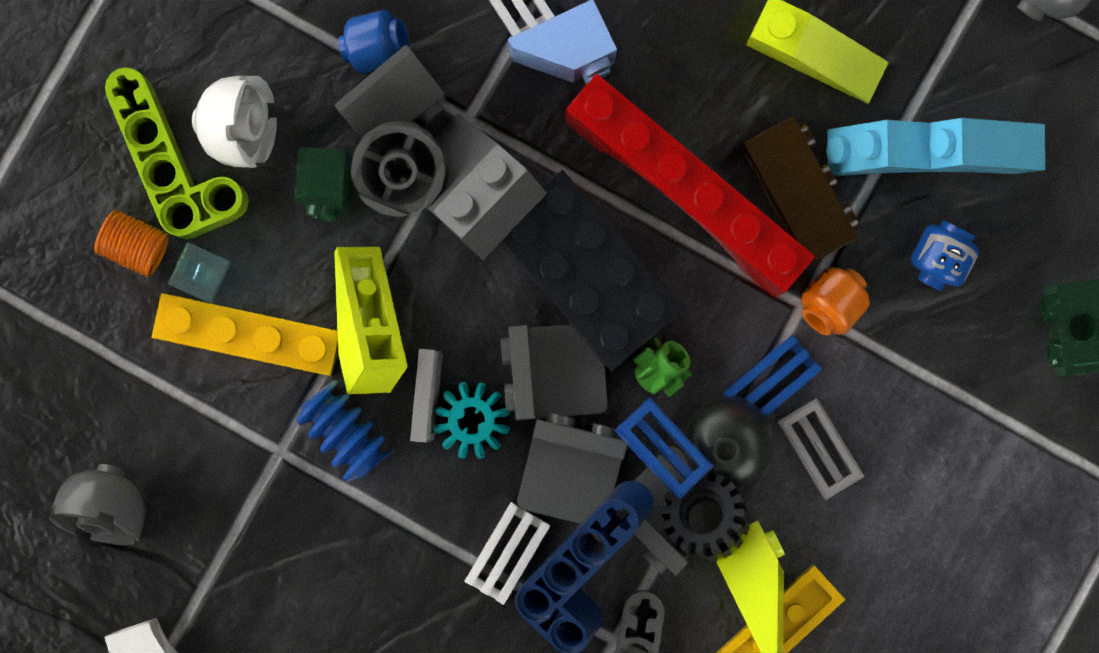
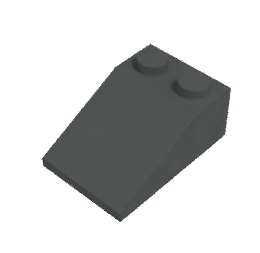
(482, 188)

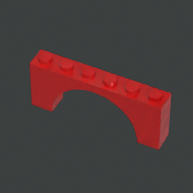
(744, 231)

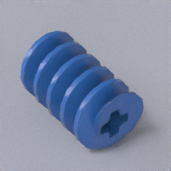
(342, 432)

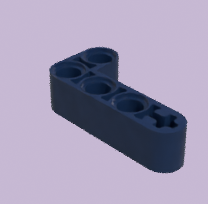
(562, 585)

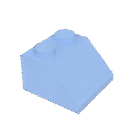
(567, 45)

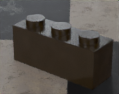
(801, 188)

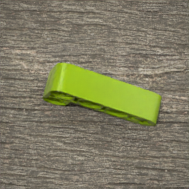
(163, 151)

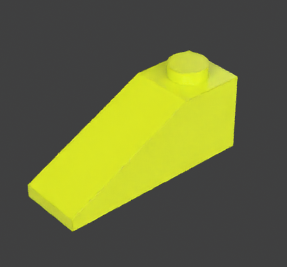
(816, 50)
(366, 322)
(758, 585)

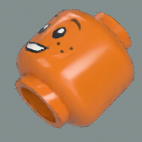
(835, 301)

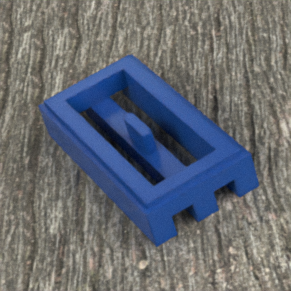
(801, 356)
(636, 419)

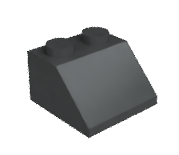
(391, 93)

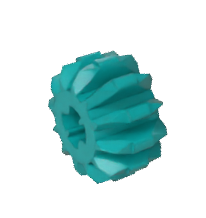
(458, 411)

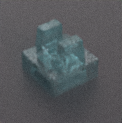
(199, 272)

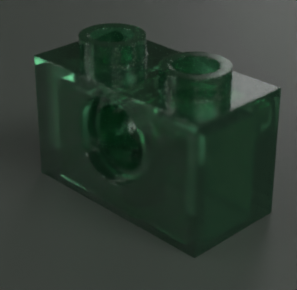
(323, 182)
(1058, 308)

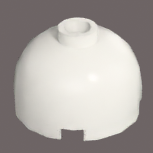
(234, 121)

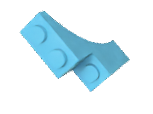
(936, 147)

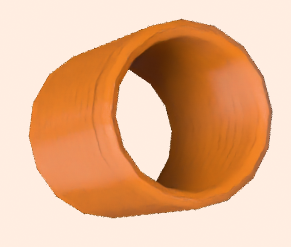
(131, 243)

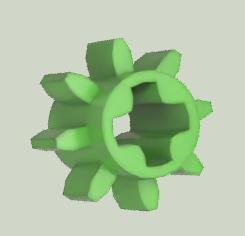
(662, 367)

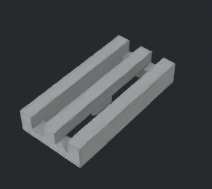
(426, 395)
(800, 416)

